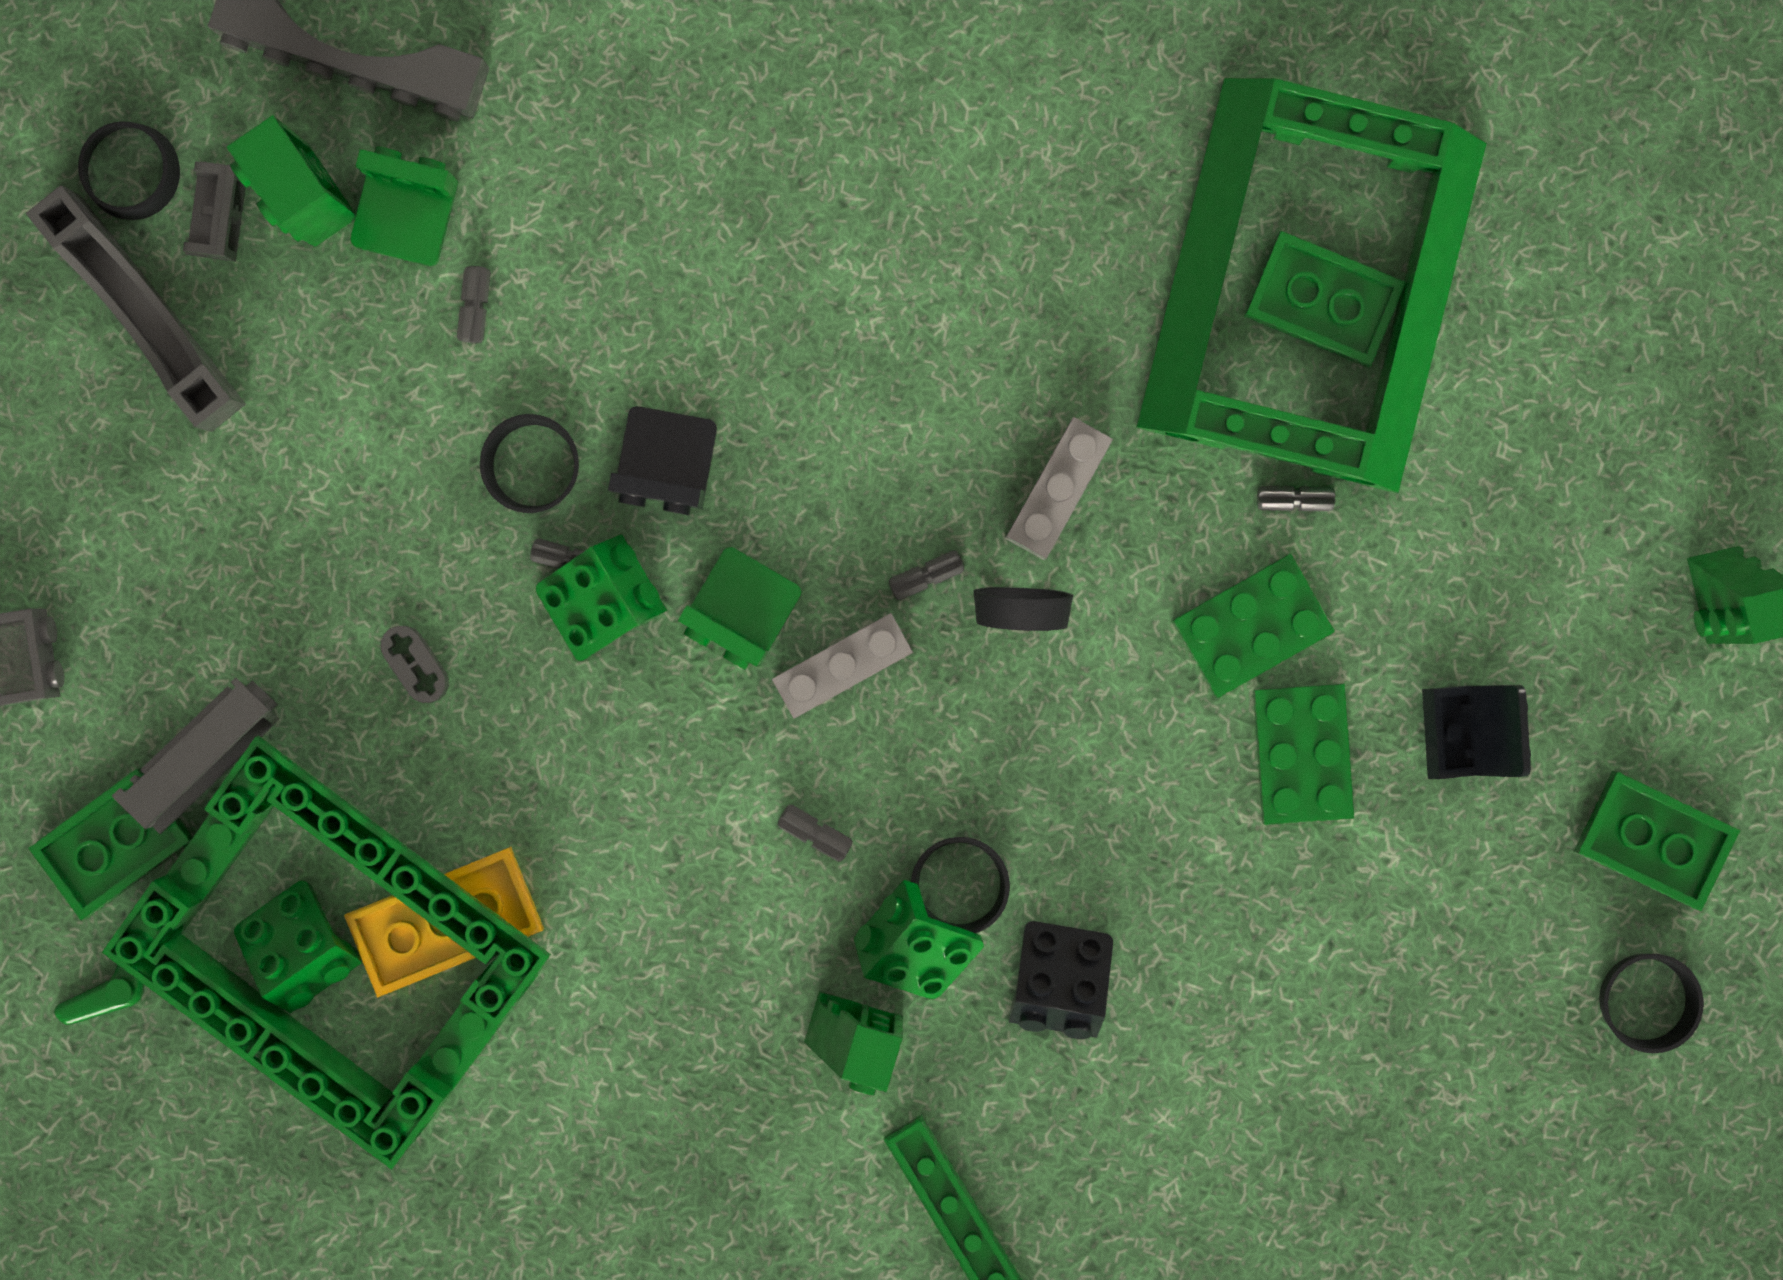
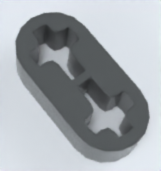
(423, 657)

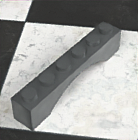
(434, 76)
(169, 347)

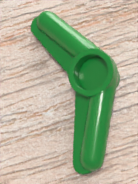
(113, 995)

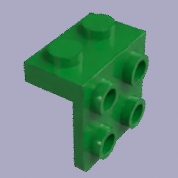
(403, 206)
(599, 597)
(741, 608)
(294, 948)
(912, 950)

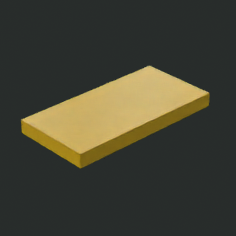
(405, 948)

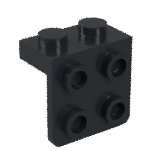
(664, 460)
(1476, 731)
(1062, 980)

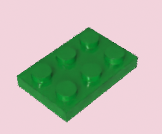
(1324, 299)
(1253, 625)
(1303, 754)
(1656, 840)
(104, 851)

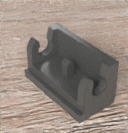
(215, 213)

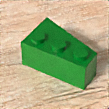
(1736, 598)
(855, 1041)

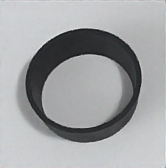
(165, 189)
(490, 447)
(1022, 608)
(1000, 904)
(1688, 1022)

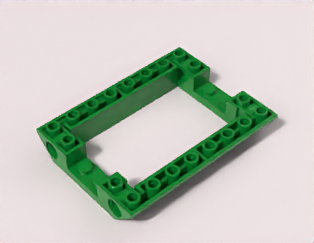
(1294, 113)
(265, 1035)

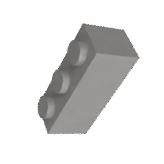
(1059, 488)
(842, 665)

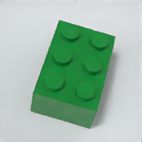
(291, 182)

